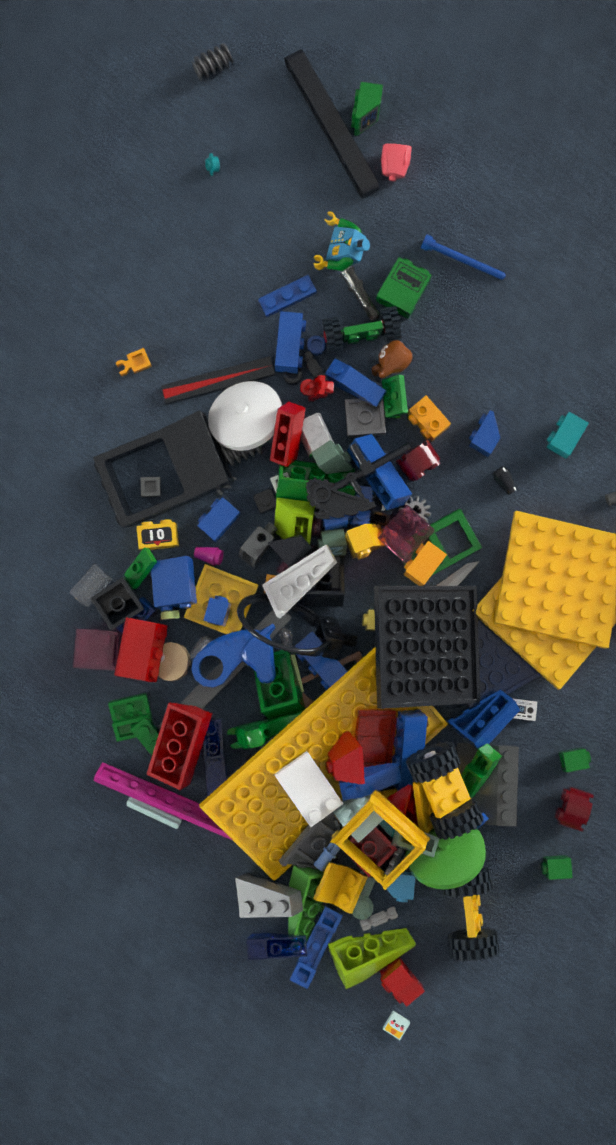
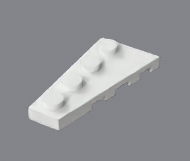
(297, 580)

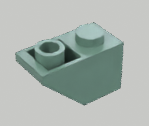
(332, 458)

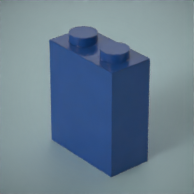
(174, 583)

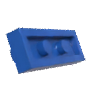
(287, 296)

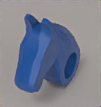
(235, 649)

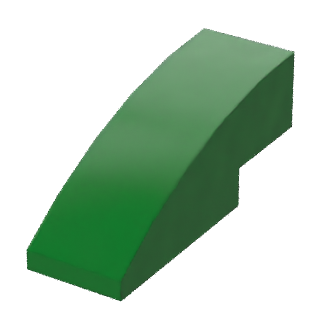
(480, 768)

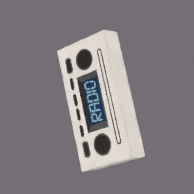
(527, 709)

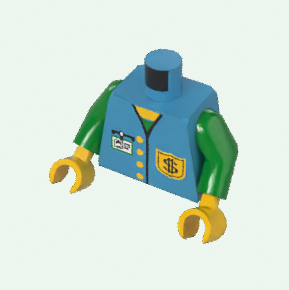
(345, 245)

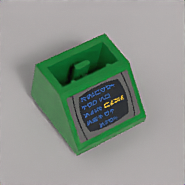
(366, 106)

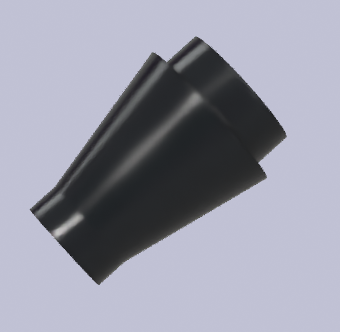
(504, 479)

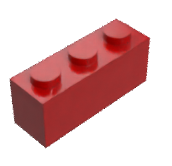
(287, 434)

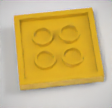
(223, 584)

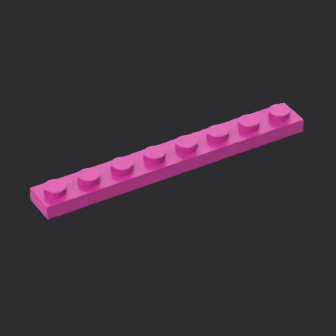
(156, 797)

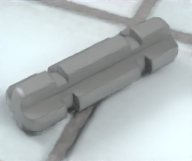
(379, 918)

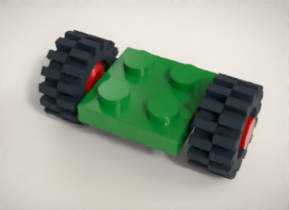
(388, 325)

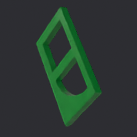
(444, 522)

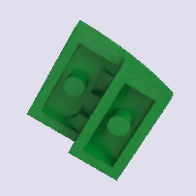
(127, 712)

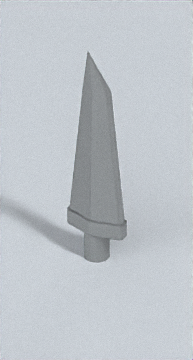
(458, 576)

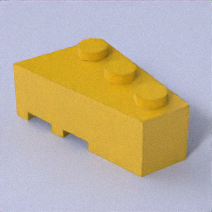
(363, 540)

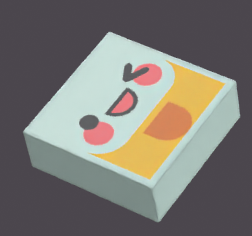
(396, 1025)

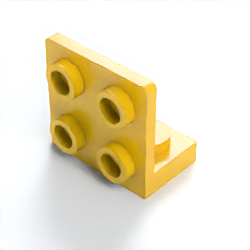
(340, 886)

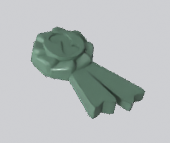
(364, 905)

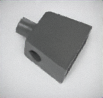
(254, 550)

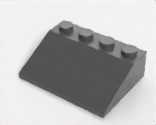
(499, 792)

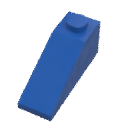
(354, 383)
(376, 778)

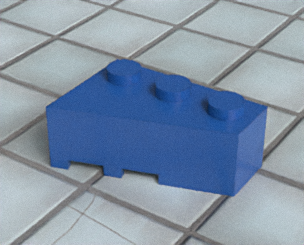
(485, 720)

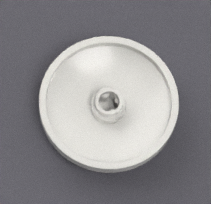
(244, 415)

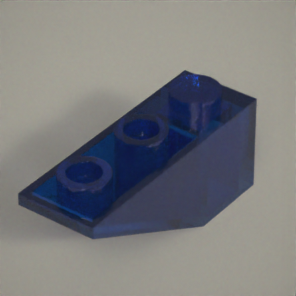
(276, 946)

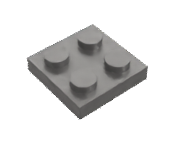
(364, 418)

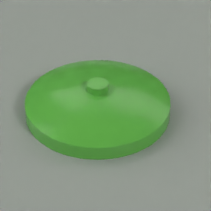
(454, 861)

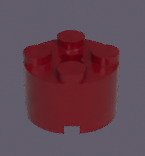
(418, 460)
(574, 809)

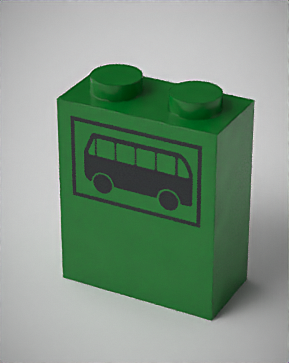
(403, 287)

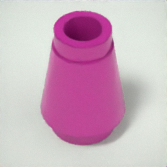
(210, 555)

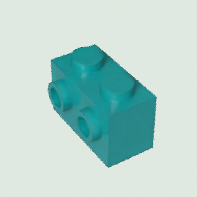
(567, 434)

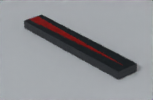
(217, 380)

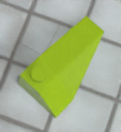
(366, 955)

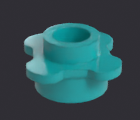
(212, 164)

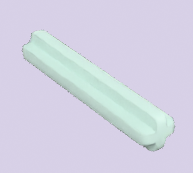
(154, 812)

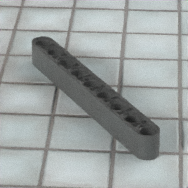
(203, 695)

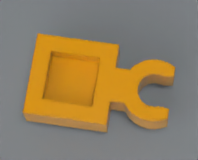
(136, 360)

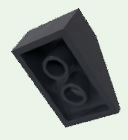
(330, 588)

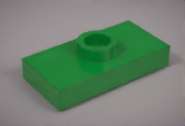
(140, 568)

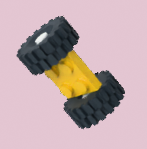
(452, 806)
(474, 941)

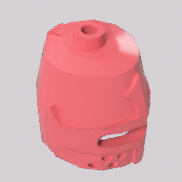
(395, 160)

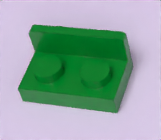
(395, 397)

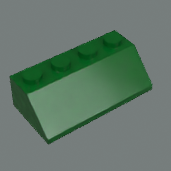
(299, 474)

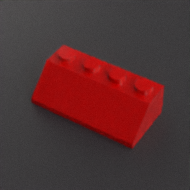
(179, 744)

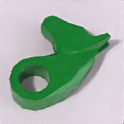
(259, 732)

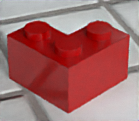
(401, 982)

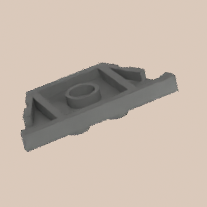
(311, 843)

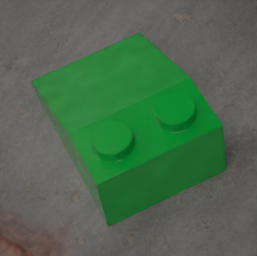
(284, 693)

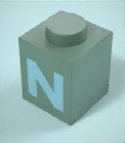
(335, 540)

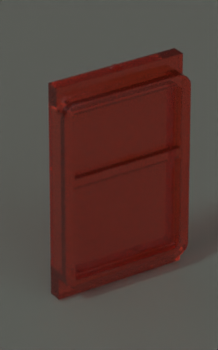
(376, 735)

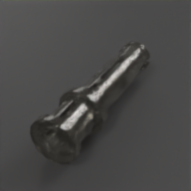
(356, 286)

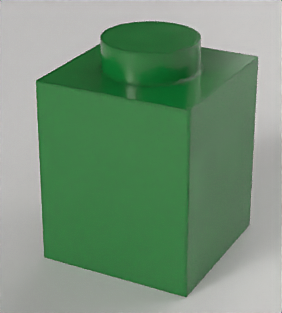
(575, 759)
(557, 867)

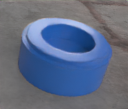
(316, 345)

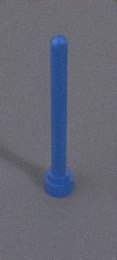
(429, 244)

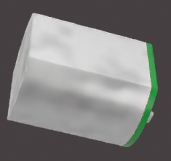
(314, 433)

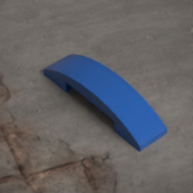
(316, 946)

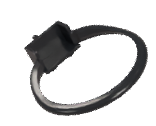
(326, 628)

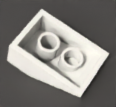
(308, 789)

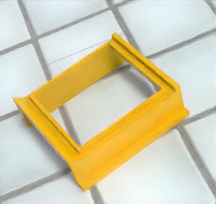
(394, 818)

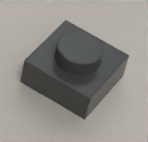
(150, 487)

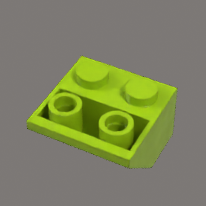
(293, 518)

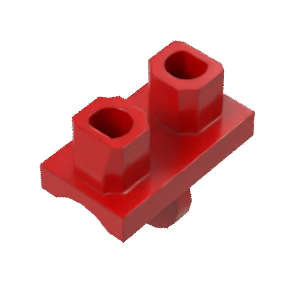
(317, 388)

